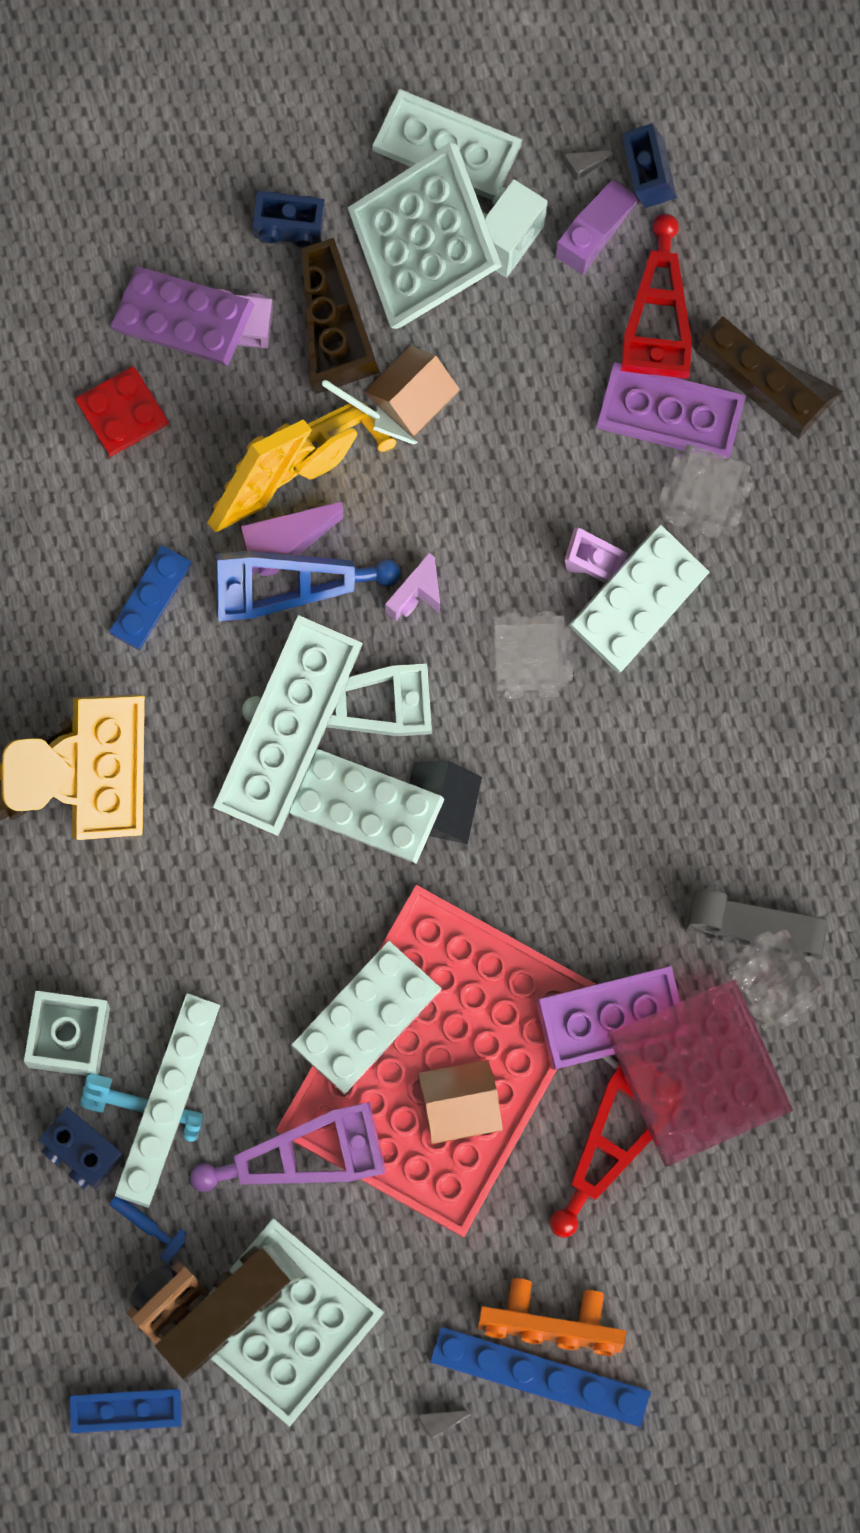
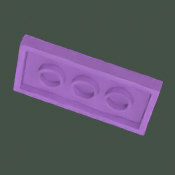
(182, 315)
(670, 411)
(580, 1019)

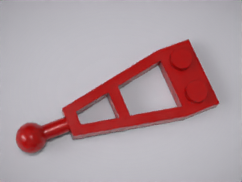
(651, 354)
(565, 1221)

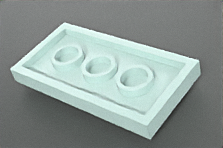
(419, 128)
(638, 598)
(367, 806)
(366, 1017)

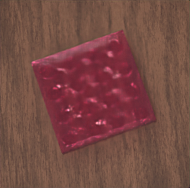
(700, 1072)

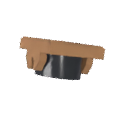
(162, 1298)

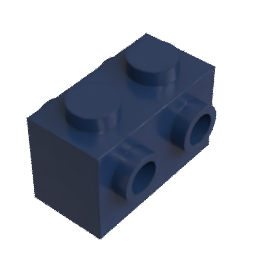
(288, 218)
(80, 1149)

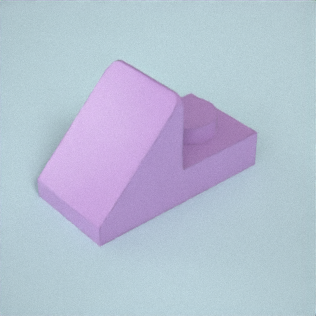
(593, 556)
(420, 583)

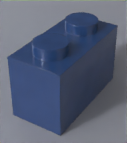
(649, 165)

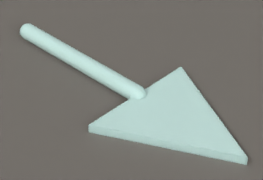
(382, 421)

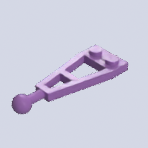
(357, 1141)

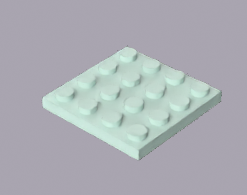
(424, 236)
(300, 1337)

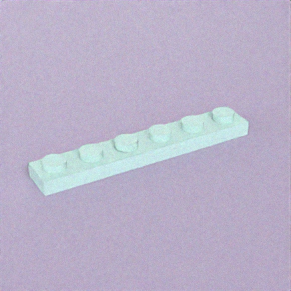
(167, 1100)

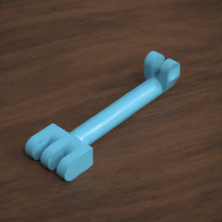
(98, 1093)

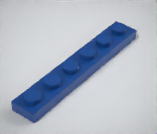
(540, 1377)

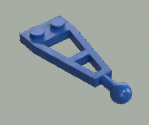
(235, 581)

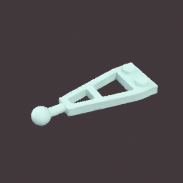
(411, 702)

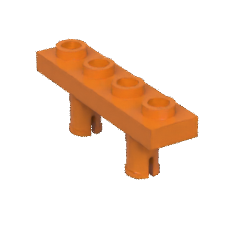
(535, 1329)

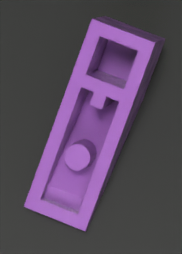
(595, 226)
(290, 533)

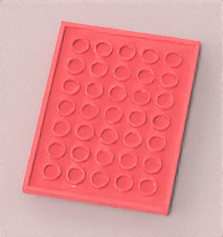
(477, 1016)

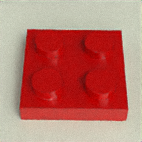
(121, 411)

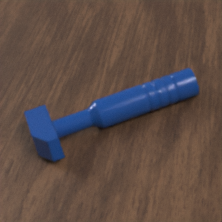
(150, 1228)

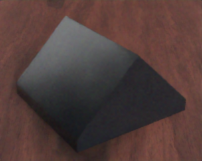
(460, 795)

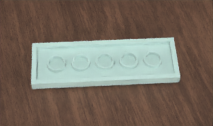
(288, 725)

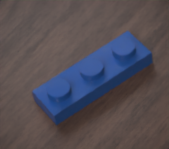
(150, 598)
(125, 1411)

